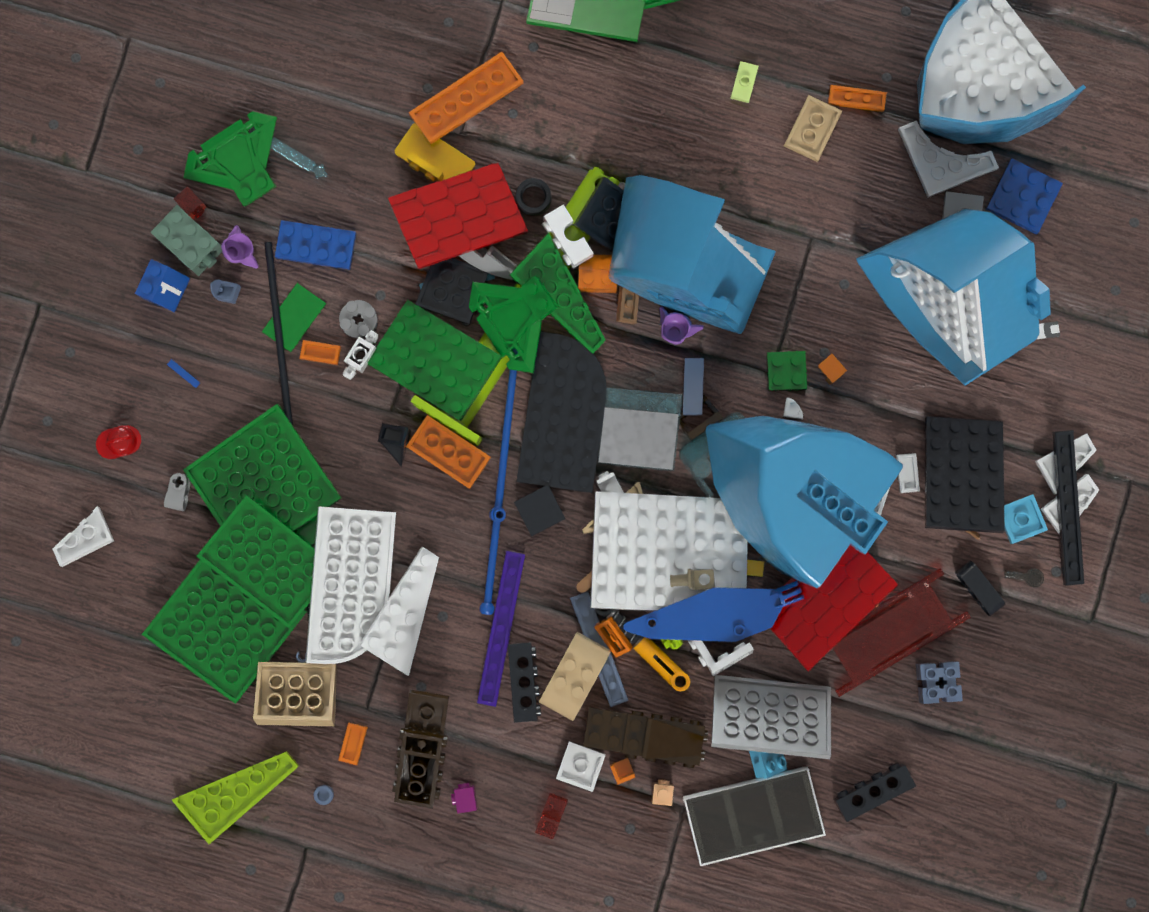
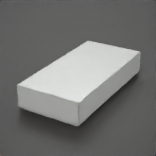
(908, 477)

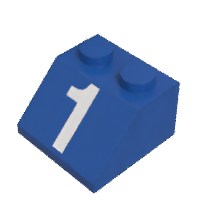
(162, 285)

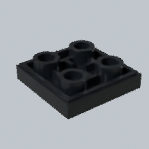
(539, 510)

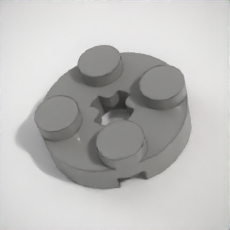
(353, 309)

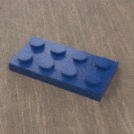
(315, 245)

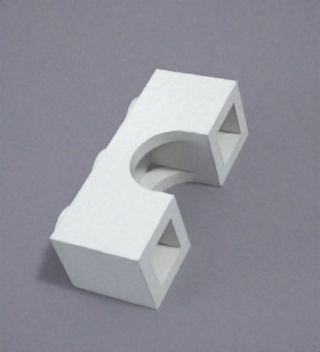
(574, 251)

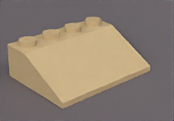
(295, 694)

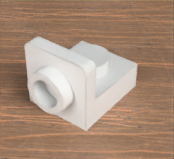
(608, 483)

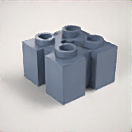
(930, 674)

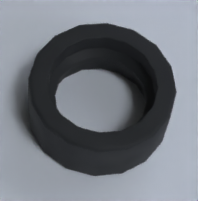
(537, 183)

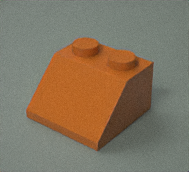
(594, 275)

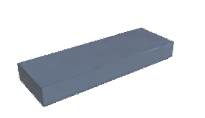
(693, 386)

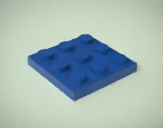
(1024, 196)

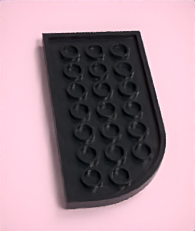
(563, 416)

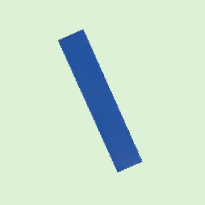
(183, 373)

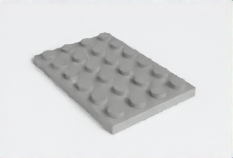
(771, 717)

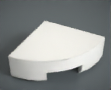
(792, 410)

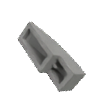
(490, 261)

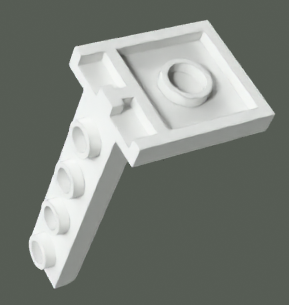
(725, 660)

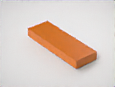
(857, 98)

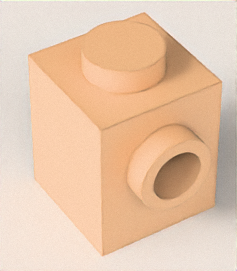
(662, 792)

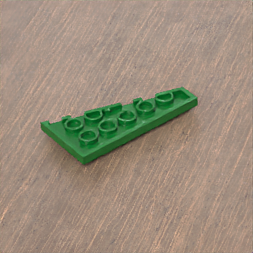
(572, 309)

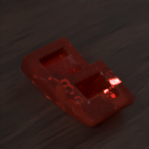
(551, 816)

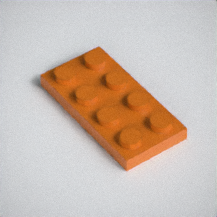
(448, 452)

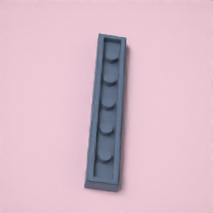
(608, 675)

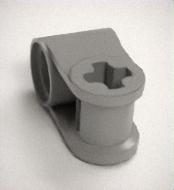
(177, 494)

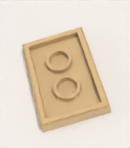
(813, 128)

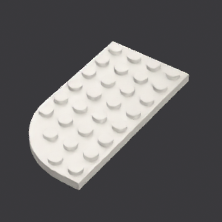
(348, 581)

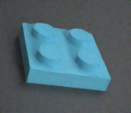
(1023, 519)

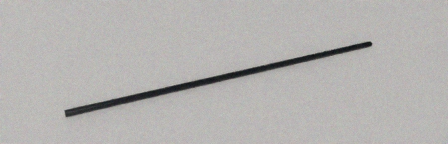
(279, 337)

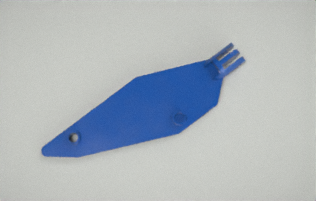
(717, 614)

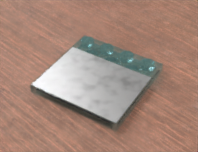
(640, 429)

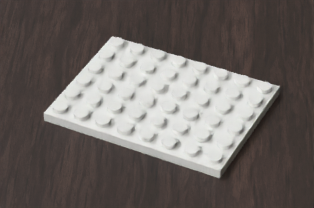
(655, 536)

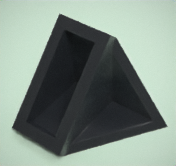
(395, 440)

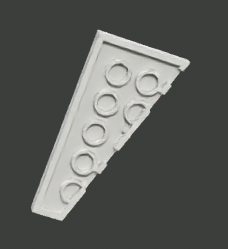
(399, 623)

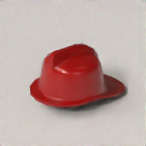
(118, 442)

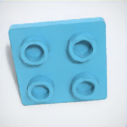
(767, 764)

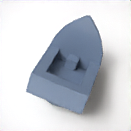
(225, 291)

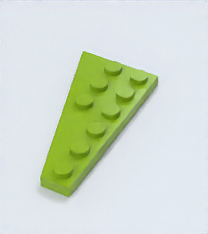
(223, 802)

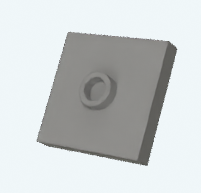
(957, 201)

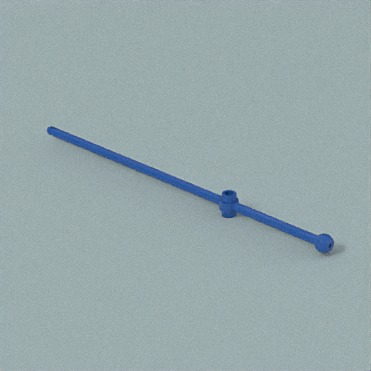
(487, 606)

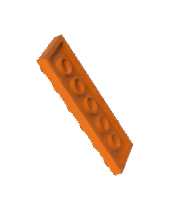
(466, 98)

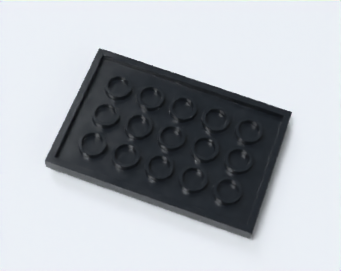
(964, 475)

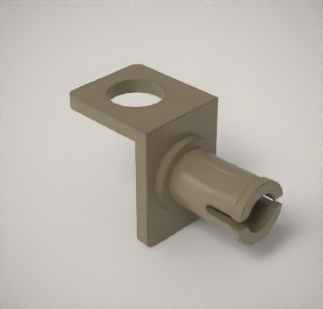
(691, 579)

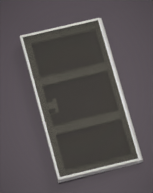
(754, 816)

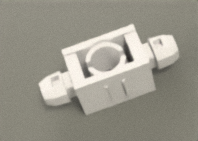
(349, 371)

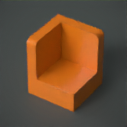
(832, 369)
(622, 771)

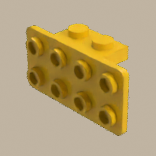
(436, 160)

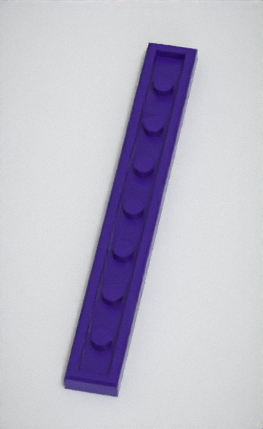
(501, 628)

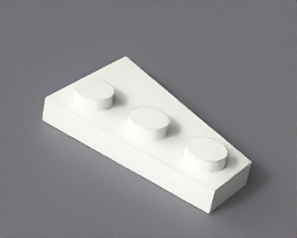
(1083, 451)
(1086, 492)
(86, 538)

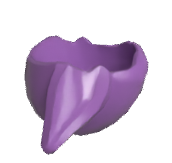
(239, 248)
(676, 326)

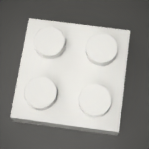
(580, 766)

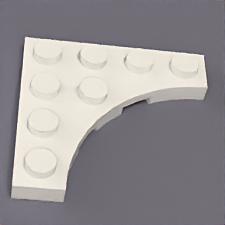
(941, 168)

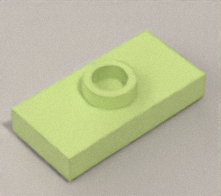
(744, 82)

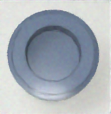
(323, 794)

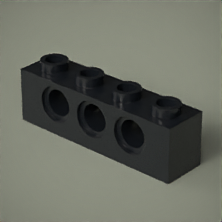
(522, 713)
(903, 783)

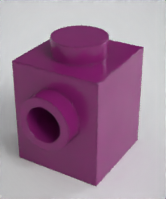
(464, 798)

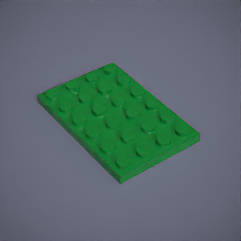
(434, 360)
(263, 560)

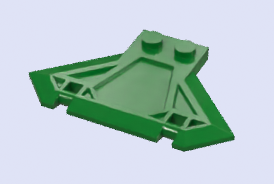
(237, 158)
(513, 318)

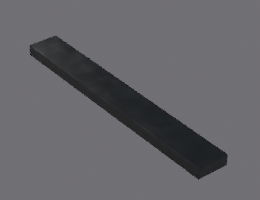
(1068, 507)

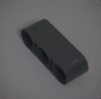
(980, 588)

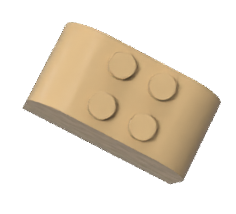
(575, 676)

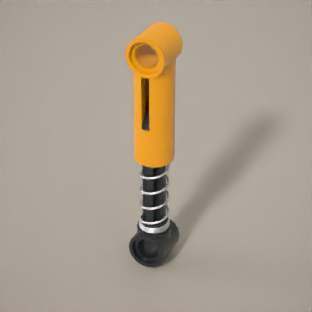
(649, 651)

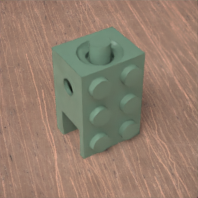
(187, 240)

